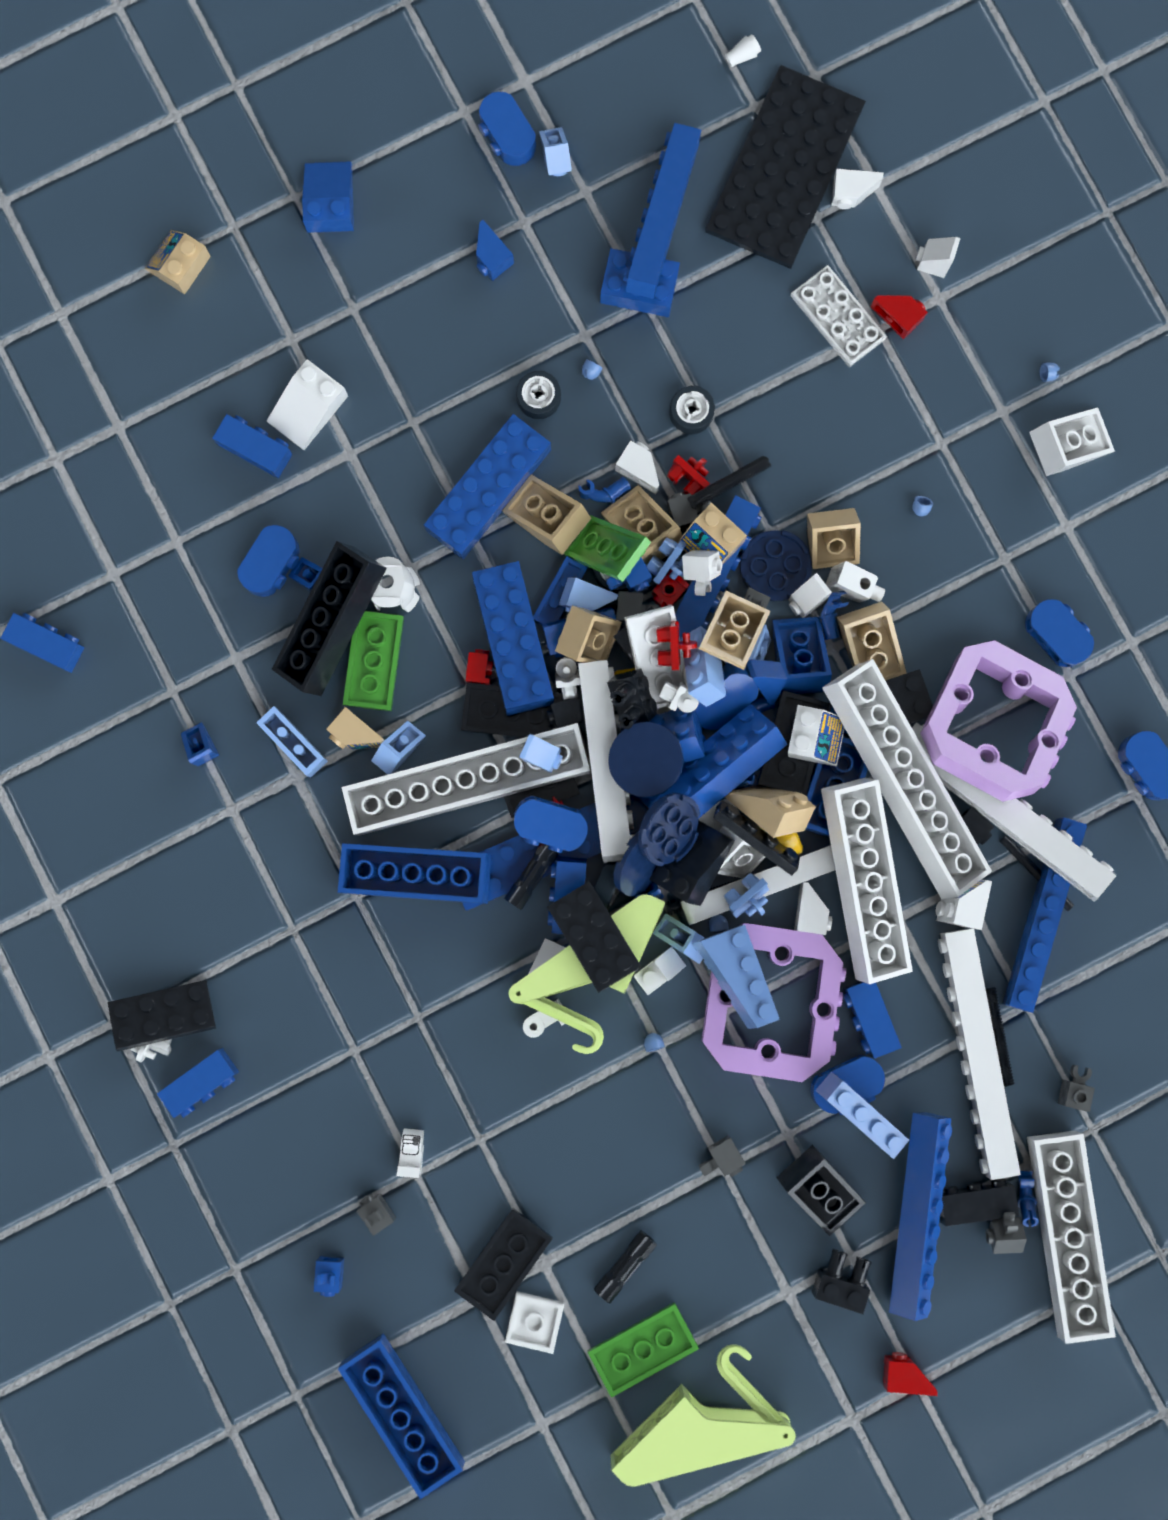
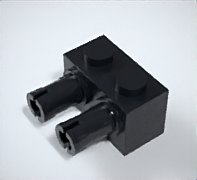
(632, 698)
(842, 1291)

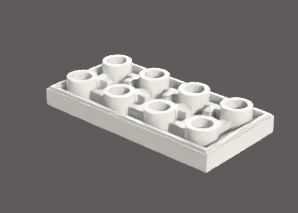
(838, 316)

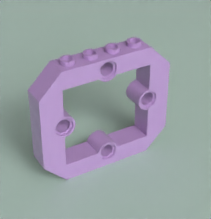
(963, 759)
(821, 1042)

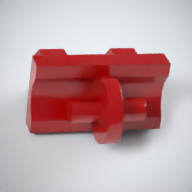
(682, 469)
(670, 634)

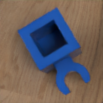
(636, 580)
(328, 1275)

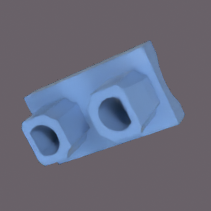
(659, 568)
(756, 890)

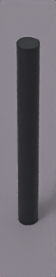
(1027, 863)

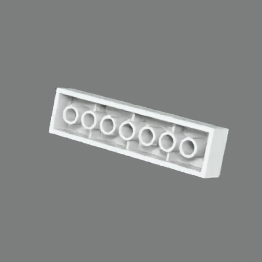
(602, 730)
(867, 880)
(1071, 1237)

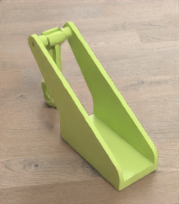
(565, 971)
(692, 1436)

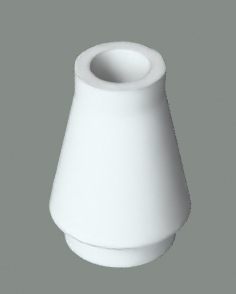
(744, 50)

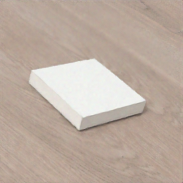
(534, 1322)

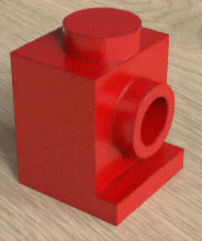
(663, 599)
(479, 667)

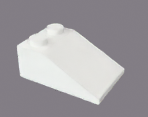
(307, 404)
(1071, 441)

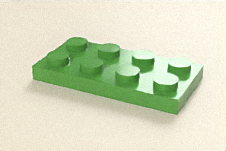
(608, 548)
(373, 661)
(643, 1349)

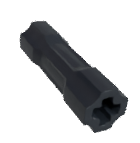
(530, 877)
(635, 1254)

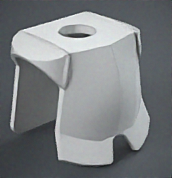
(403, 588)

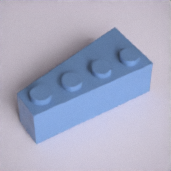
(739, 975)

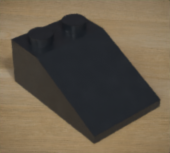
(697, 870)
(820, 1190)

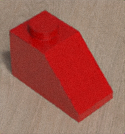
(900, 312)
(905, 1377)

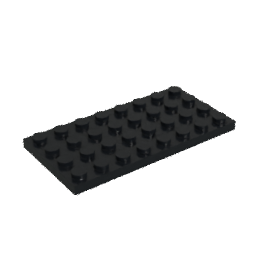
(785, 166)

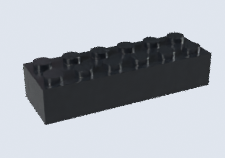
(328, 618)

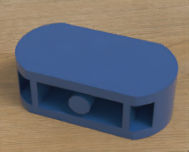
(507, 129)
(269, 561)
(1059, 633)
(739, 694)
(1146, 760)
(550, 824)
(859, 1073)

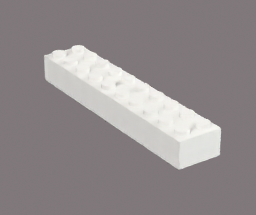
(907, 779)
(460, 782)

